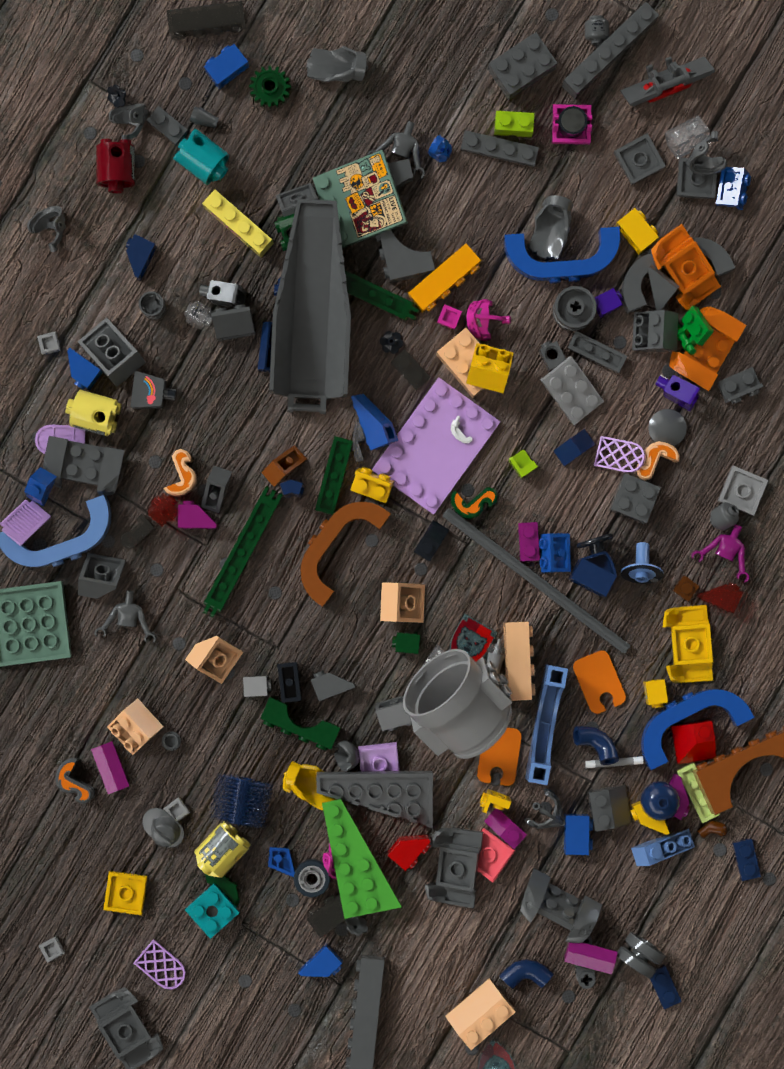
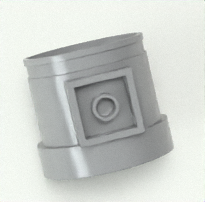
(458, 704)

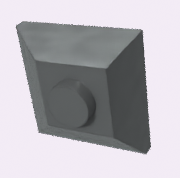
(99, 575)

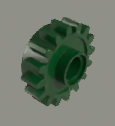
(265, 78)

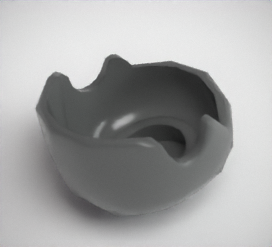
(346, 755)

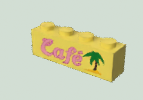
(238, 223)

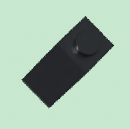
(431, 541)

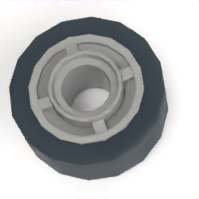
(304, 886)

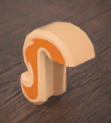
(652, 456)
(186, 474)

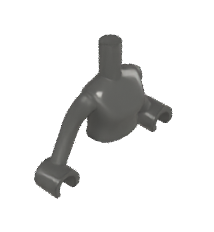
(403, 145)
(127, 616)

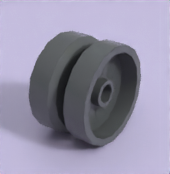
(574, 297)
(641, 954)

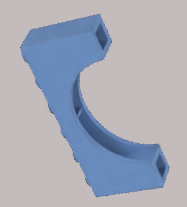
(540, 750)

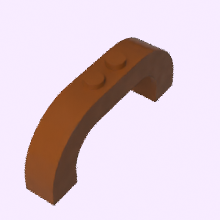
(329, 531)

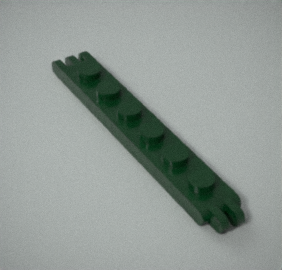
(380, 297)
(241, 552)

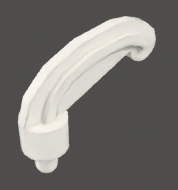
(457, 433)

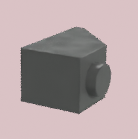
(216, 489)
(329, 685)

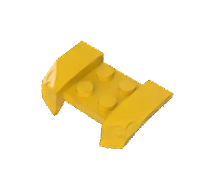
(689, 644)

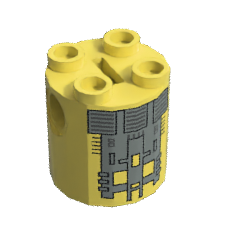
(87, 409)
(221, 850)

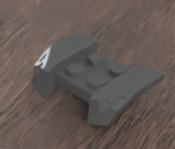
(83, 464)
(456, 866)
(560, 907)
(125, 1029)

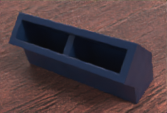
(264, 346)
(292, 488)

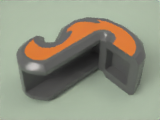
(70, 784)

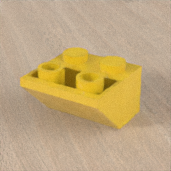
(489, 368)

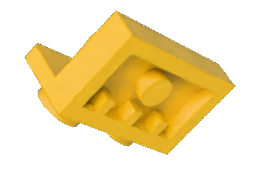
(372, 485)
(498, 800)

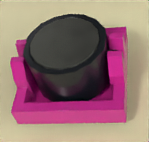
(571, 124)

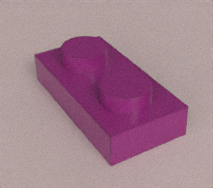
(528, 541)

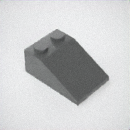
(111, 352)

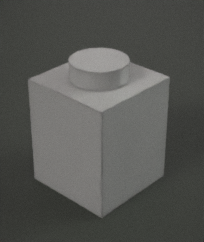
(256, 686)

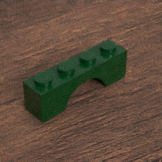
(277, 714)

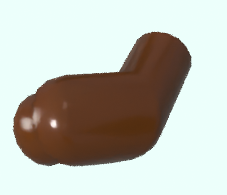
(713, 827)

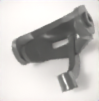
(130, 114)
(709, 165)
(42, 221)
(556, 819)

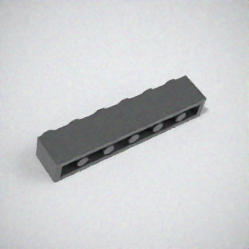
(610, 50)
(366, 1012)

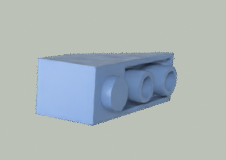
(662, 848)

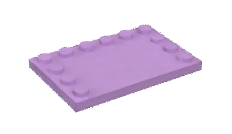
(427, 456)

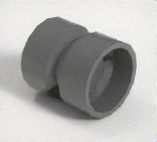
(152, 305)

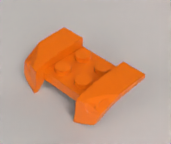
(685, 266)
(707, 359)

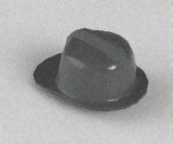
(162, 828)

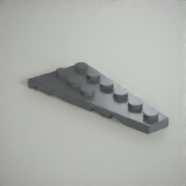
(388, 792)

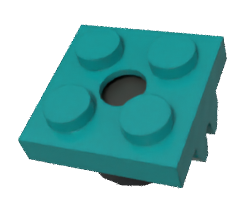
(212, 910)

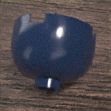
(660, 800)

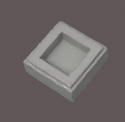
(49, 343)
(177, 809)
(52, 949)

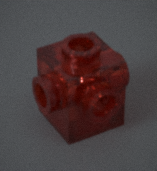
(163, 509)

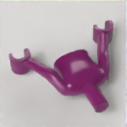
(727, 548)

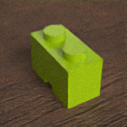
(514, 123)

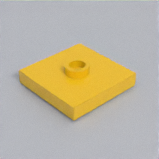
(125, 893)

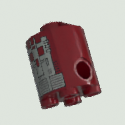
(112, 171)

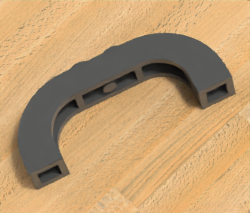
(631, 286)

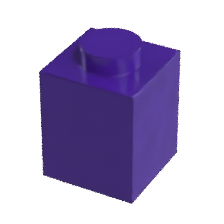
(608, 302)

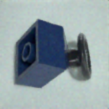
(597, 570)

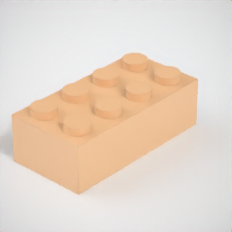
(517, 659)

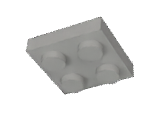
(743, 490)

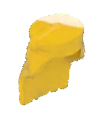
(302, 781)

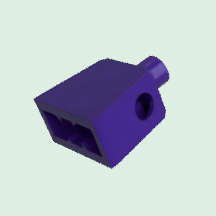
(684, 397)

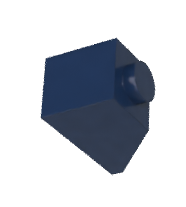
(140, 254)

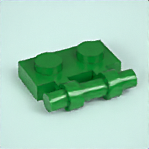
(697, 326)

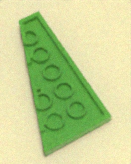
(358, 875)

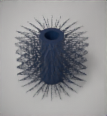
(240, 800)

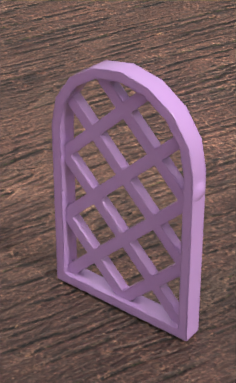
(599, 451)
(174, 959)

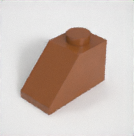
(283, 465)

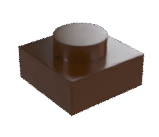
(685, 588)

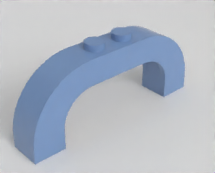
(99, 525)

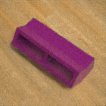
(110, 767)
(590, 957)

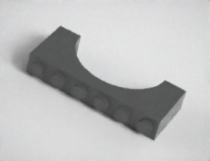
(401, 261)

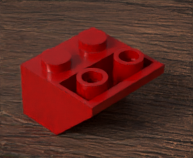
(407, 849)

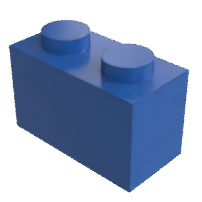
(226, 66)
(577, 834)

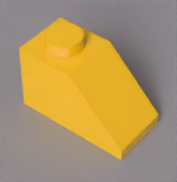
(638, 814)

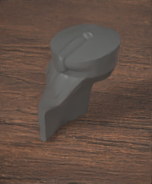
(336, 65)
(551, 227)

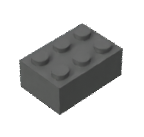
(522, 66)

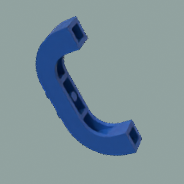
(556, 271)
(674, 712)

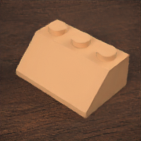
(480, 1014)

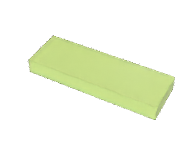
(694, 792)

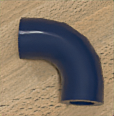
(599, 741)
(526, 970)

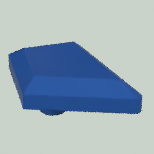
(281, 860)

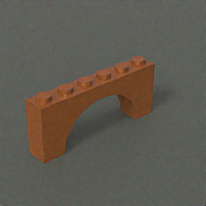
(716, 777)

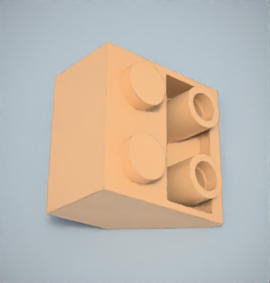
(135, 726)

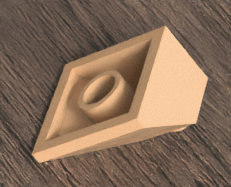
(214, 658)

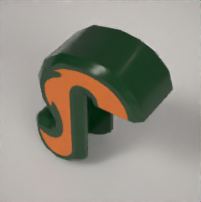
(476, 506)

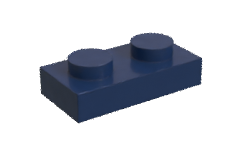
(746, 859)
(665, 988)

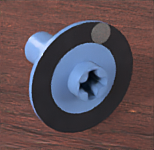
(642, 571)

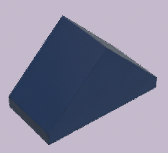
(574, 447)

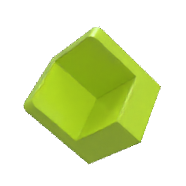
(522, 463)

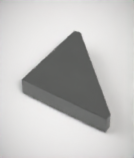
(662, 287)

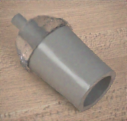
(496, 654)

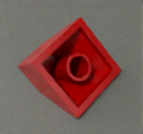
(694, 741)

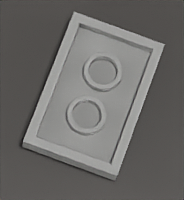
(572, 390)

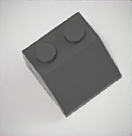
(609, 807)

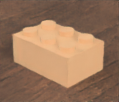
(458, 357)

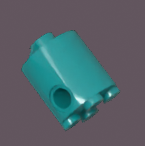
(202, 157)

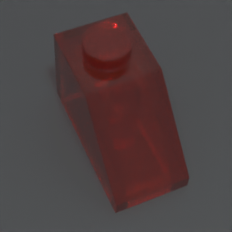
(723, 596)

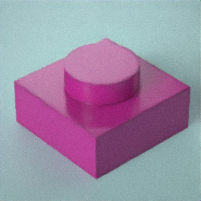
(449, 317)

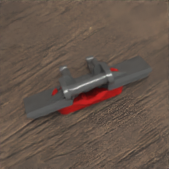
(667, 82)

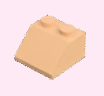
(402, 602)

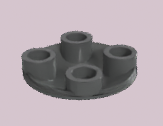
(667, 427)

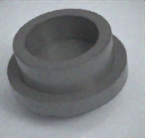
(171, 741)

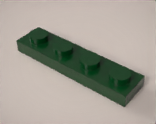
(334, 475)

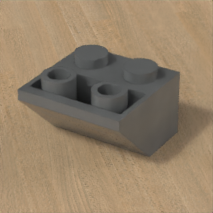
(233, 323)
(655, 331)

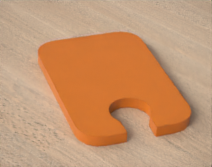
(596, 677)
(502, 755)

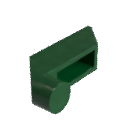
(227, 886)

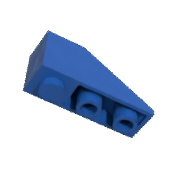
(376, 426)

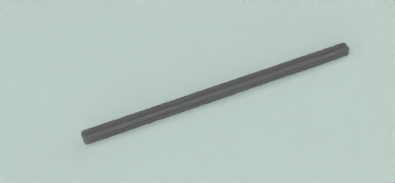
(536, 580)

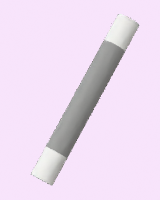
(622, 762)

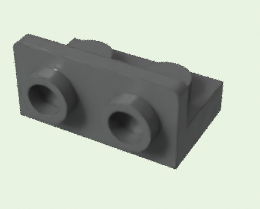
(739, 385)

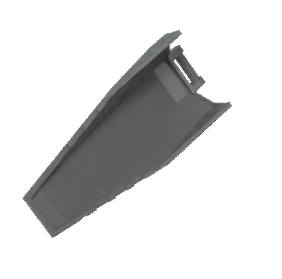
(311, 311)

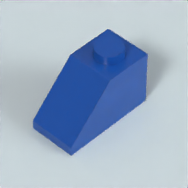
(82, 370)
(40, 486)
(322, 963)

